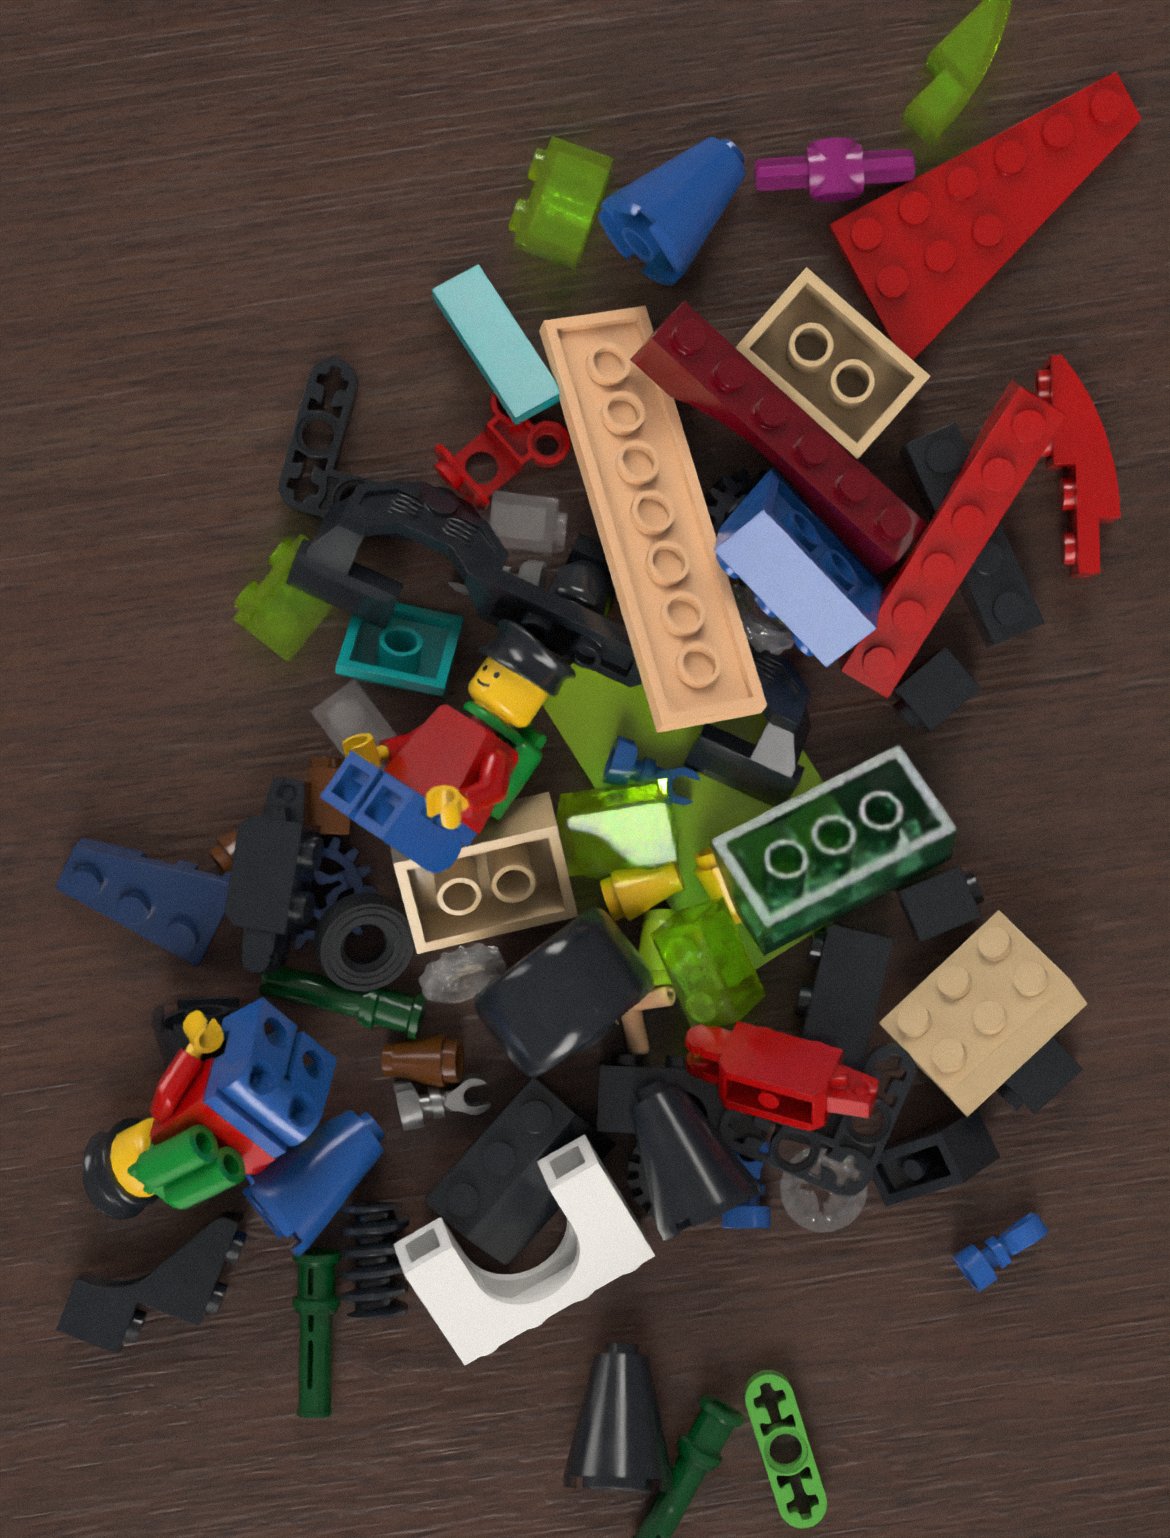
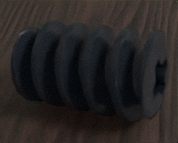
(375, 1260)

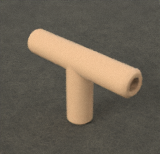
(633, 1020)

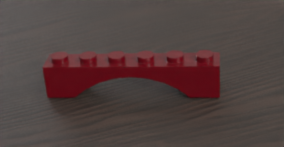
(710, 374)

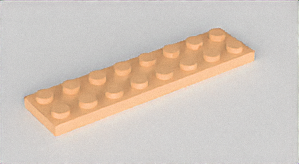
(652, 523)

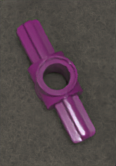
(834, 169)

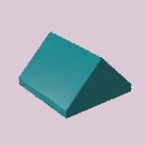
(408, 655)

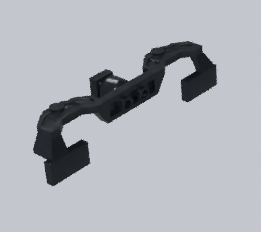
(565, 618)

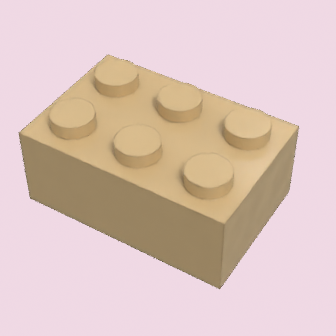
(832, 363)
(498, 885)
(983, 1012)

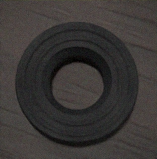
(341, 920)

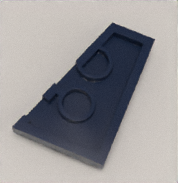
(153, 898)

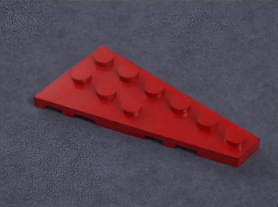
(954, 227)

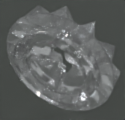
(759, 628)
(461, 973)
(803, 1204)

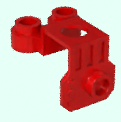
(508, 445)

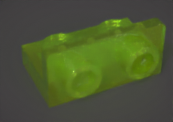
(278, 612)

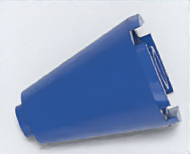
(674, 208)
(315, 1178)

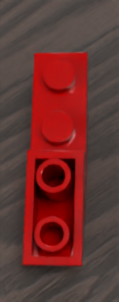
(1084, 451)

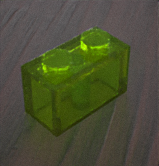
(562, 202)
(618, 828)
(708, 964)

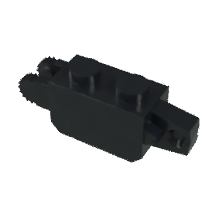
(274, 875)

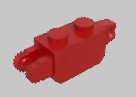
(778, 1075)

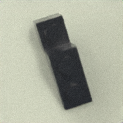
(183, 1286)

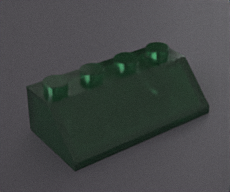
(833, 849)

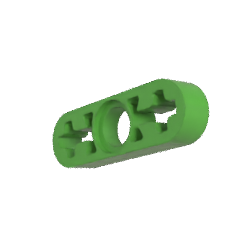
(811, 1482)

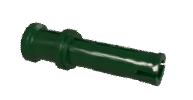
(372, 1008)
(316, 1304)
(697, 1454)

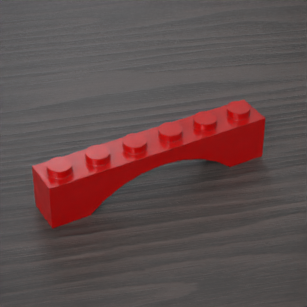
(969, 514)

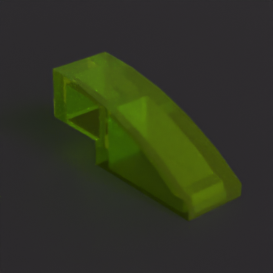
(959, 68)

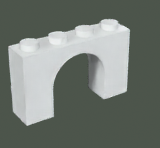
(487, 1308)

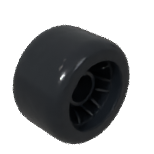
(564, 993)

